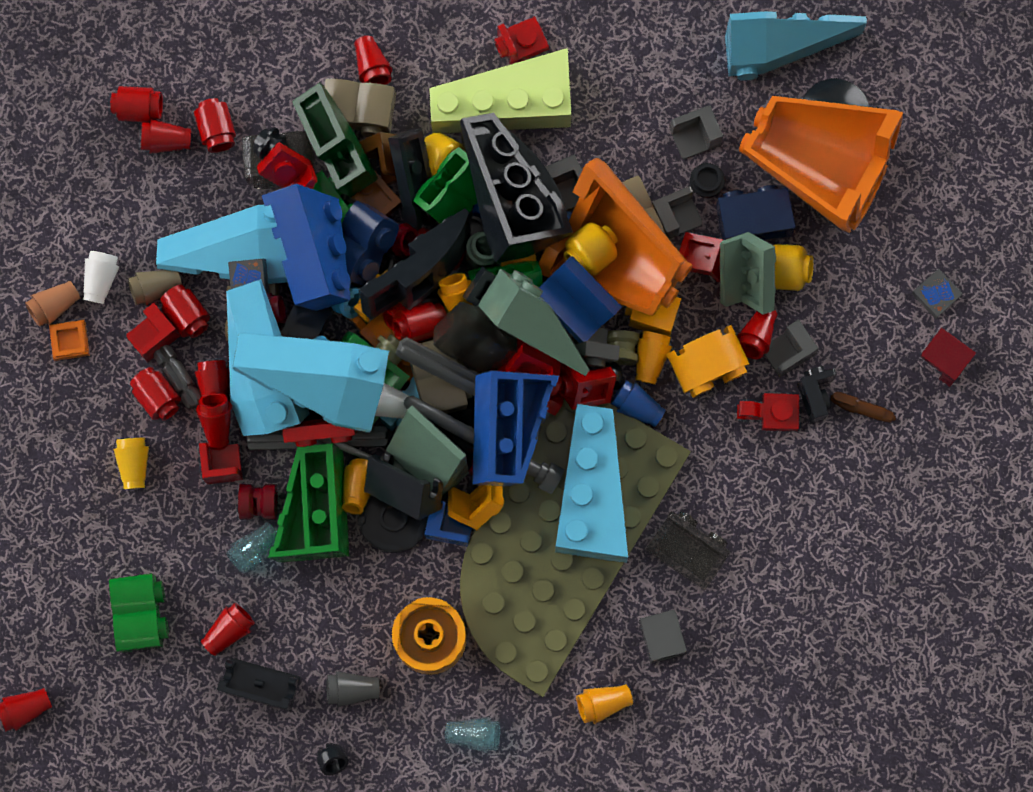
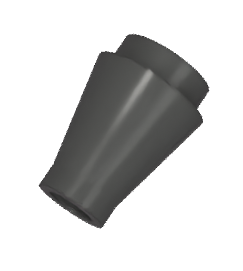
(351, 688)

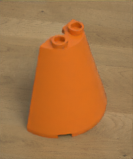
(825, 153)
(646, 259)

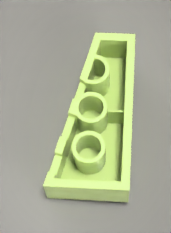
(520, 95)

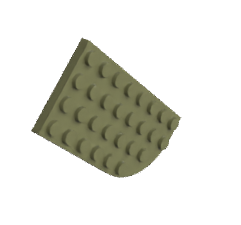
(522, 595)

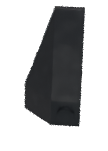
(511, 198)

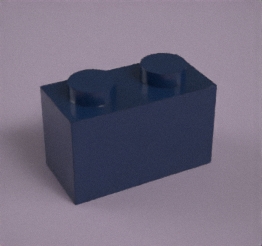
(761, 213)

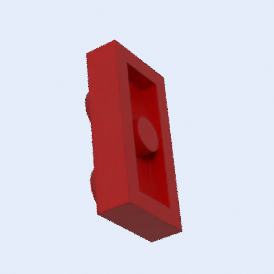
(310, 430)

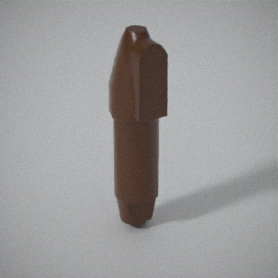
(855, 405)

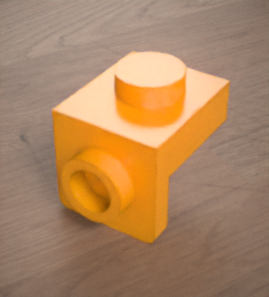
(476, 507)

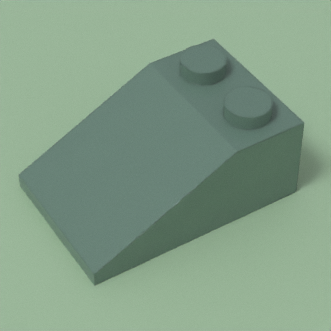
(521, 311)
(426, 452)

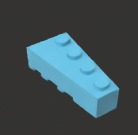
(592, 496)

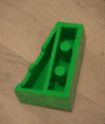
(313, 514)

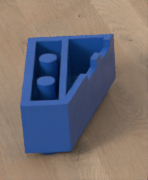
(313, 245)
(507, 423)

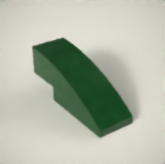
(334, 141)

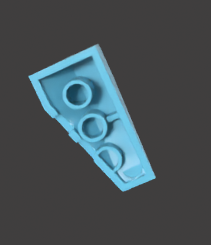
(762, 42)
(225, 240)
(326, 376)
(255, 406)

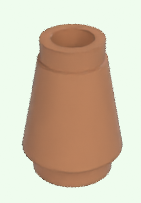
(51, 303)

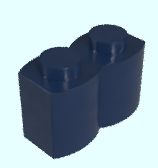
(367, 239)

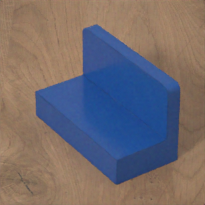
(578, 300)

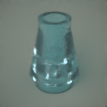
(252, 548)
(475, 734)

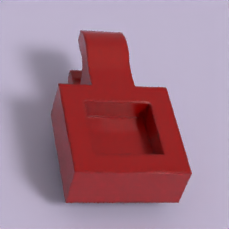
(776, 411)

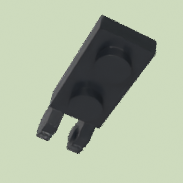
(411, 172)

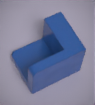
(446, 529)

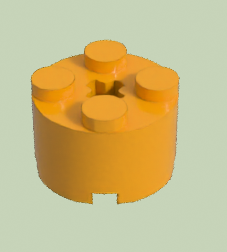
(708, 360)
(416, 620)

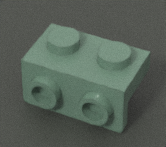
(748, 272)

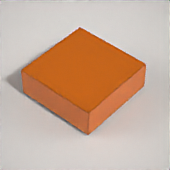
(69, 340)

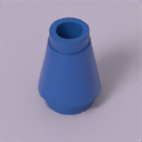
(637, 403)

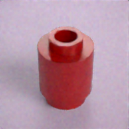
(137, 104)
(215, 125)
(185, 311)
(418, 321)
(155, 394)

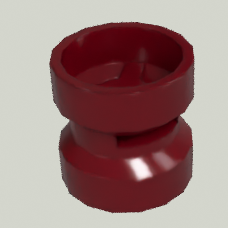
(266, 501)

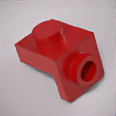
(534, 362)

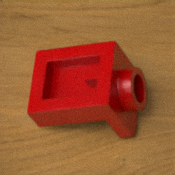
(521, 40)
(287, 168)
(702, 253)
(590, 390)

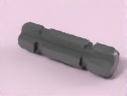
(178, 376)

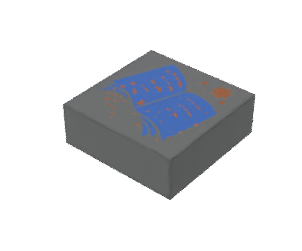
(248, 271)
(937, 293)

